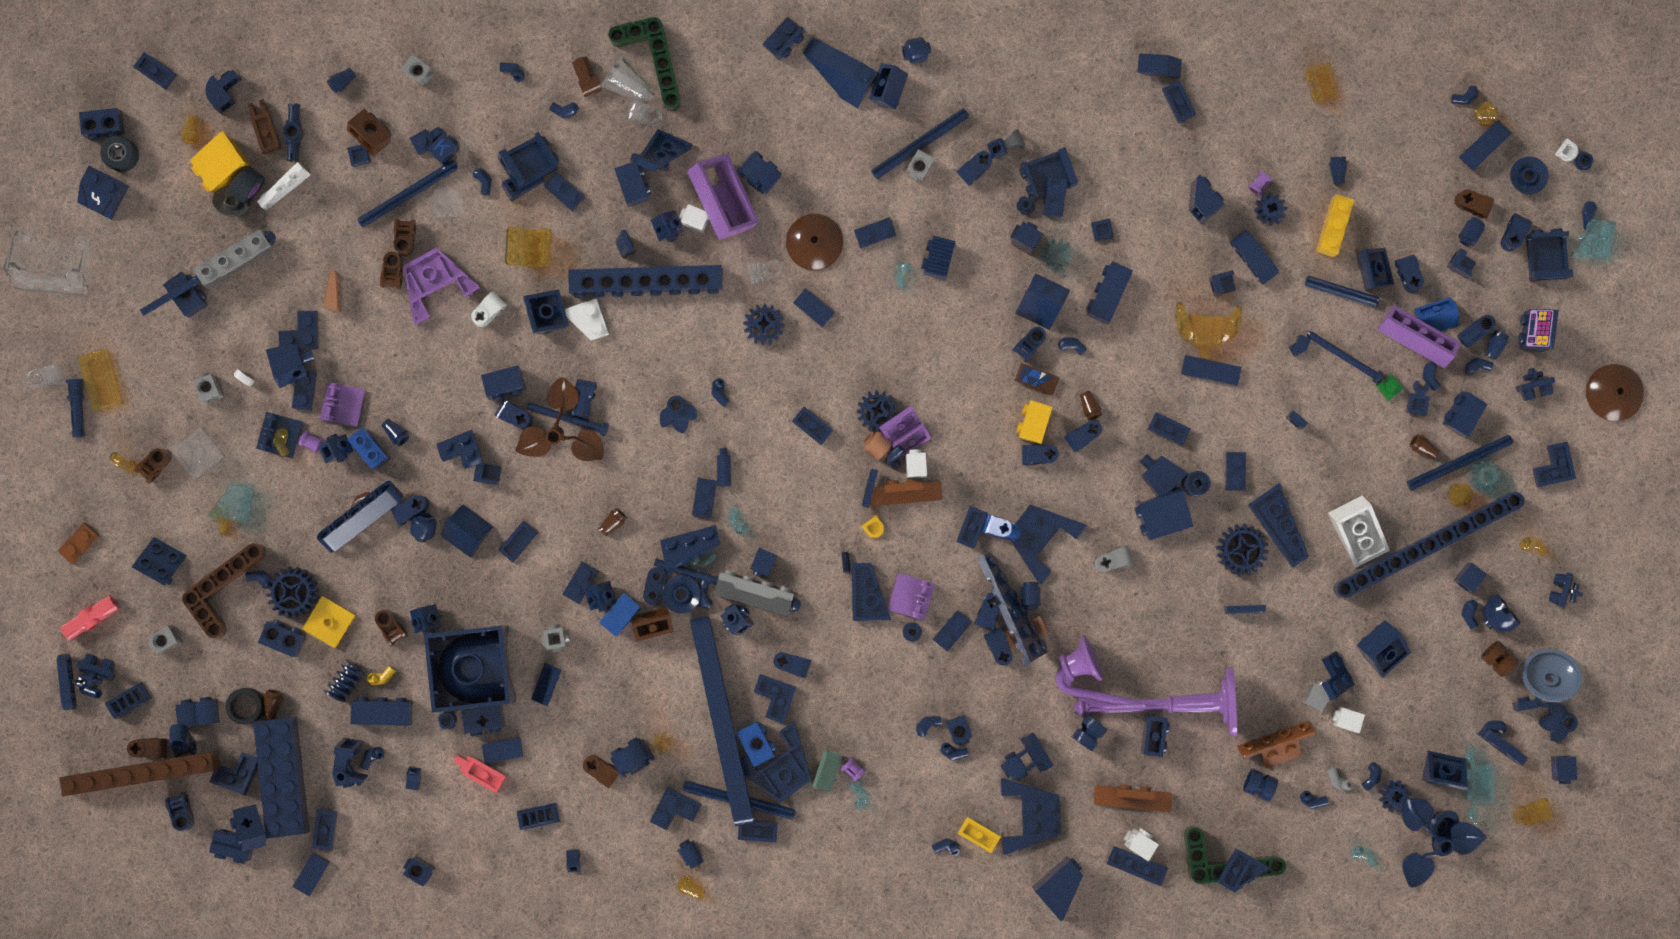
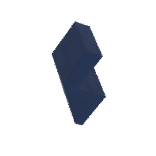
(1159, 65)

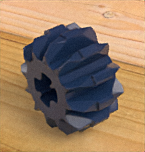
(1275, 215)
(1389, 792)

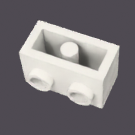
(1140, 843)

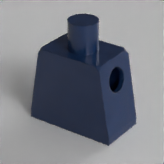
(288, 363)
(1161, 474)

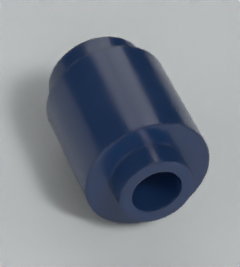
(1471, 232)
(1030, 595)
(690, 853)

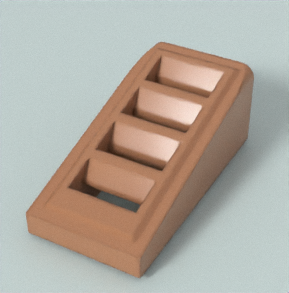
(333, 296)

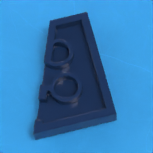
(662, 150)
(683, 547)

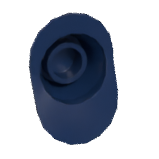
(1442, 824)

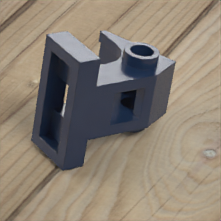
(343, 752)
(1014, 766)

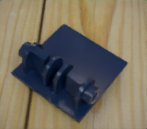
(271, 424)
(159, 561)

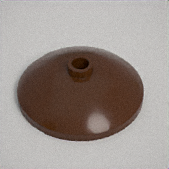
(814, 255)
(1603, 395)

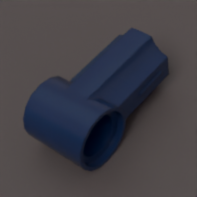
(1476, 331)
(586, 394)

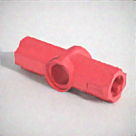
(89, 618)

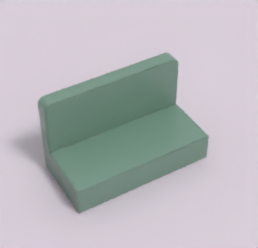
(827, 770)

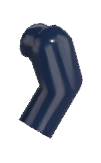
(514, 69)
(1471, 94)
(566, 111)
(485, 180)
(1072, 342)
(1476, 364)
(718, 390)
(704, 601)
(86, 690)
(925, 723)
(953, 754)
(371, 755)
(1375, 776)
(1313, 802)
(948, 845)

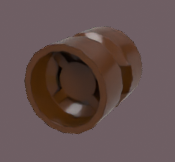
(1504, 663)

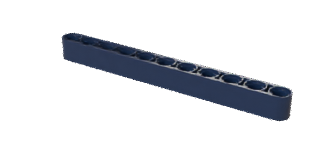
(1437, 544)
(722, 721)

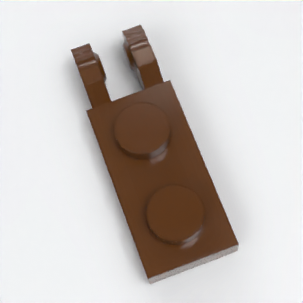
(264, 129)

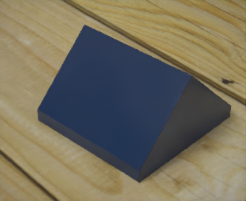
(1374, 268)
(545, 312)
(466, 530)
(1445, 770)

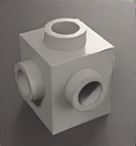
(548, 641)

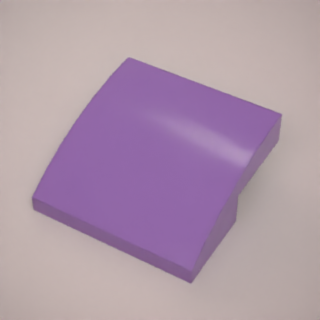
(906, 431)

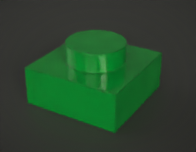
(1389, 387)

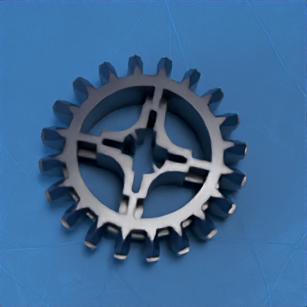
(1244, 558)
(298, 598)

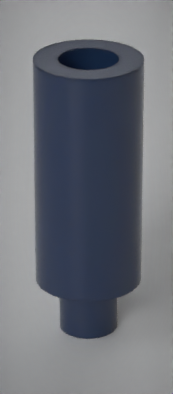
(723, 468)

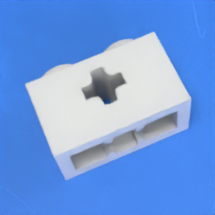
(915, 464)

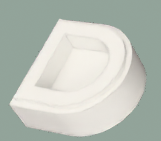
(1567, 151)
(240, 375)

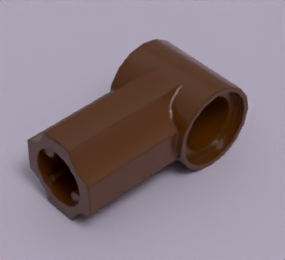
(587, 80)

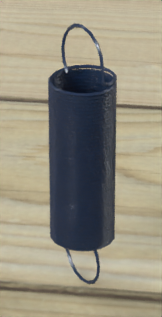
(845, 562)

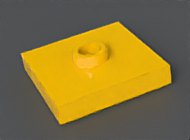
(329, 622)

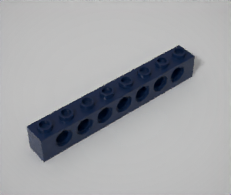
(579, 276)

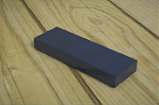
(1211, 370)
(1137, 866)

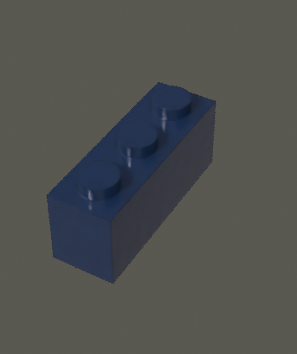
(1109, 292)
(381, 711)

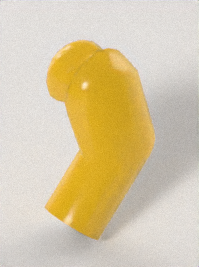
(378, 679)

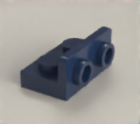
(784, 38)

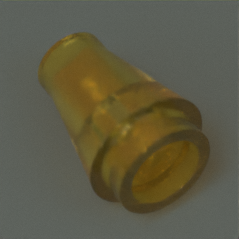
(190, 130)
(690, 888)

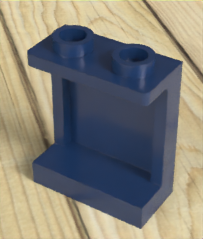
(528, 161)
(1052, 165)
(1548, 255)
(1164, 514)

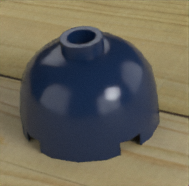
(1499, 615)

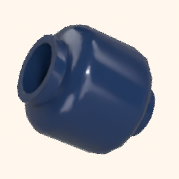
(916, 50)
(423, 527)

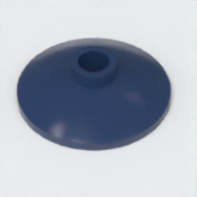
(1537, 171)
(671, 594)

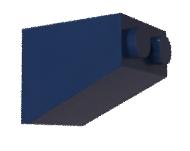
(1042, 301)
(1060, 886)

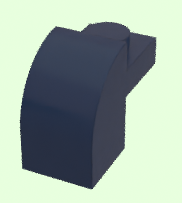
(217, 90)

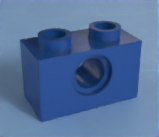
(368, 448)
(756, 755)

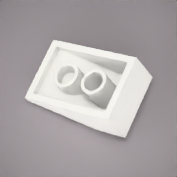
(1359, 531)

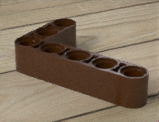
(218, 584)

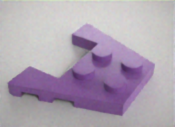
(429, 275)

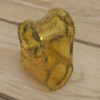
(1536, 812)

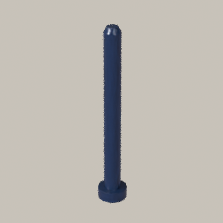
(1345, 356)
(569, 418)

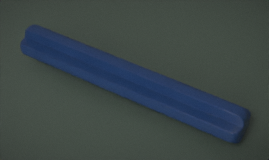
(1342, 291)

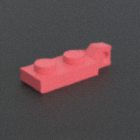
(480, 772)

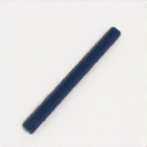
(919, 143)
(407, 194)
(1460, 462)
(722, 795)

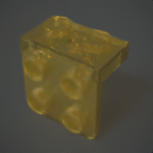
(528, 247)

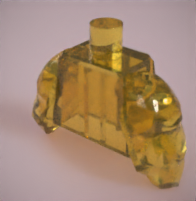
(1207, 331)

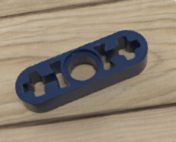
(65, 677)
(1503, 746)

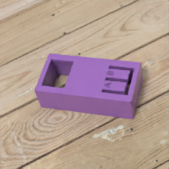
(723, 201)

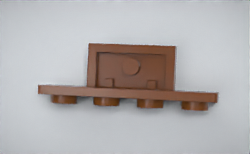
(906, 492)
(1279, 745)
(1133, 798)

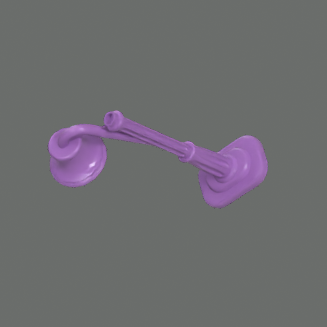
(1085, 662)

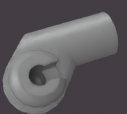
(1338, 782)

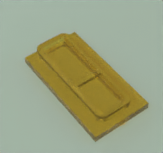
(100, 380)

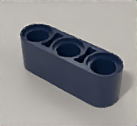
(1485, 145)
(1255, 256)

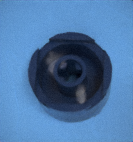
(759, 173)
(632, 758)

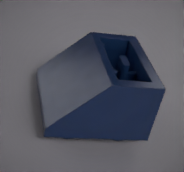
(1203, 199)

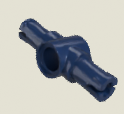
(293, 123)

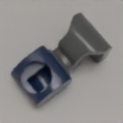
(1000, 147)

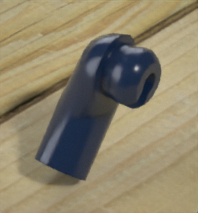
(1588, 212)
(1429, 375)
(893, 456)
(260, 576)
(1468, 613)
(1495, 726)

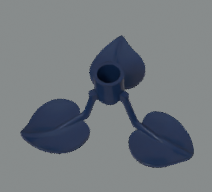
(1463, 841)

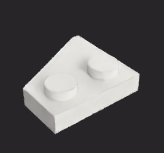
(588, 319)

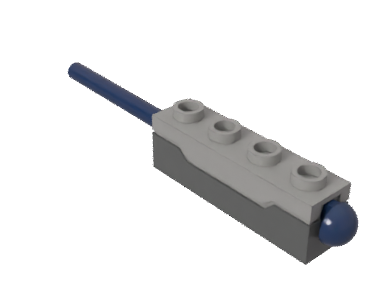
(222, 265)
(745, 590)

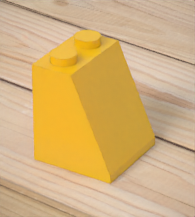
(219, 162)

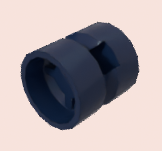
(1196, 483)
(1089, 733)
(1258, 784)

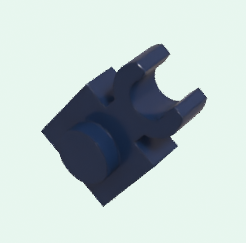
(1418, 402)

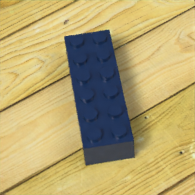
(281, 777)

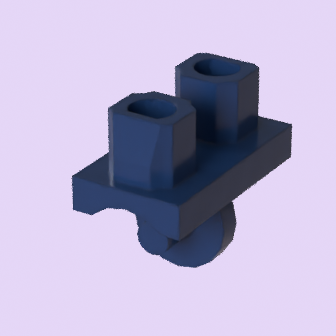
(1545, 385)
(1561, 598)
(88, 666)

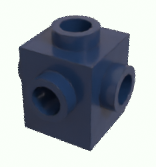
(667, 226)
(335, 448)
(600, 596)
(425, 619)
(736, 619)

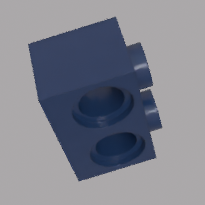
(102, 120)
(281, 642)

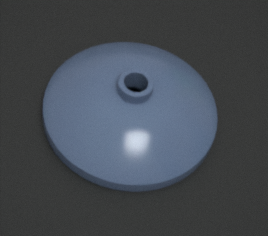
(1552, 666)

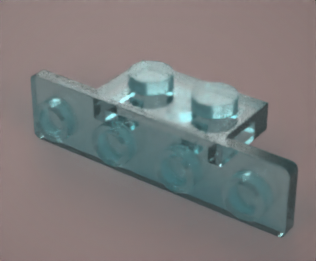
(1482, 784)

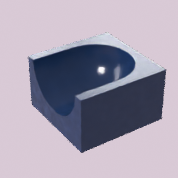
(468, 668)

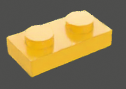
(979, 834)

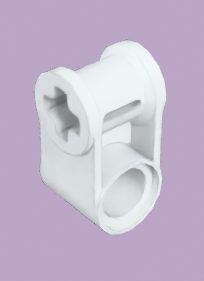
(489, 308)

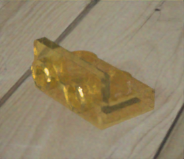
(1322, 82)

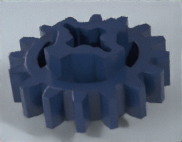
(755, 324)
(868, 407)

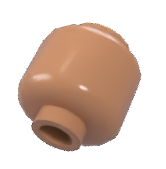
(877, 445)

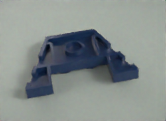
(1036, 531)
(785, 773)
(1039, 815)

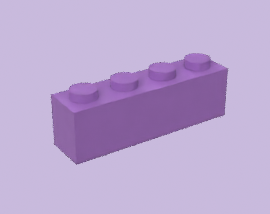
(1419, 336)

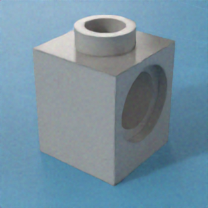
(410, 67)
(923, 158)
(215, 391)
(172, 640)
(1316, 696)

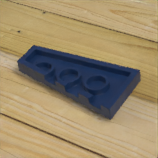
(1275, 517)

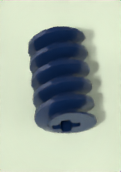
(345, 681)

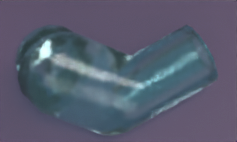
(899, 274)

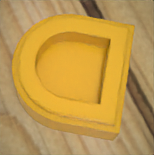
(874, 527)

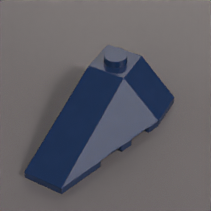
(842, 72)

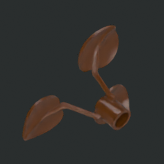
(534, 441)

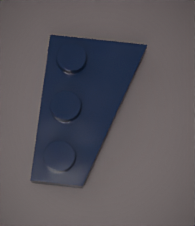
(866, 595)

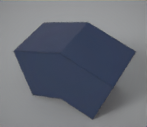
(1300, 345)
(413, 778)
(573, 860)

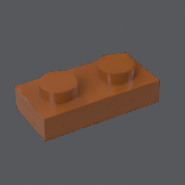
(78, 543)

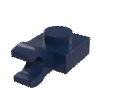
(424, 139)
(1526, 703)

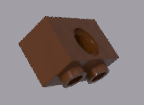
(371, 142)
(652, 624)

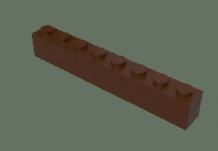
(140, 773)

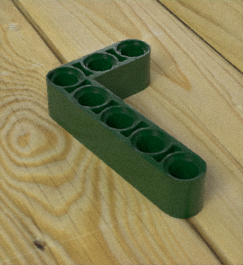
(658, 55)
(1208, 868)

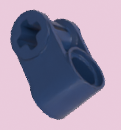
(973, 169)
(1517, 230)
(1409, 271)
(1029, 344)
(511, 413)
(1081, 437)
(1035, 454)
(407, 510)
(988, 615)
(997, 643)
(795, 664)
(181, 740)
(180, 810)

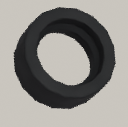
(231, 710)

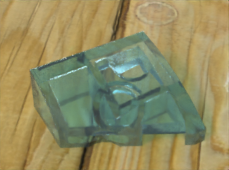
(1596, 241)
(235, 503)

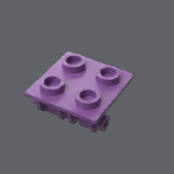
(342, 404)
(911, 596)

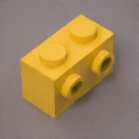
(1034, 422)

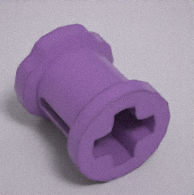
(1260, 183)
(310, 441)
(853, 769)

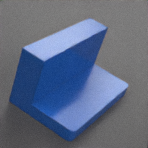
(1439, 314)
(620, 614)

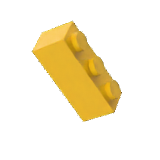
(1334, 225)

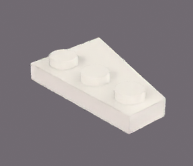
(287, 183)

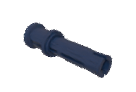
(75, 397)

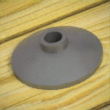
(228, 205)

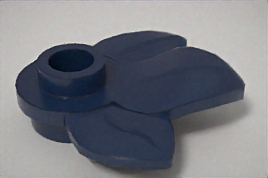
(677, 417)
(1556, 722)

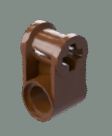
(1476, 204)
(404, 232)
(392, 272)
(150, 466)
(390, 628)
(150, 748)
(603, 773)

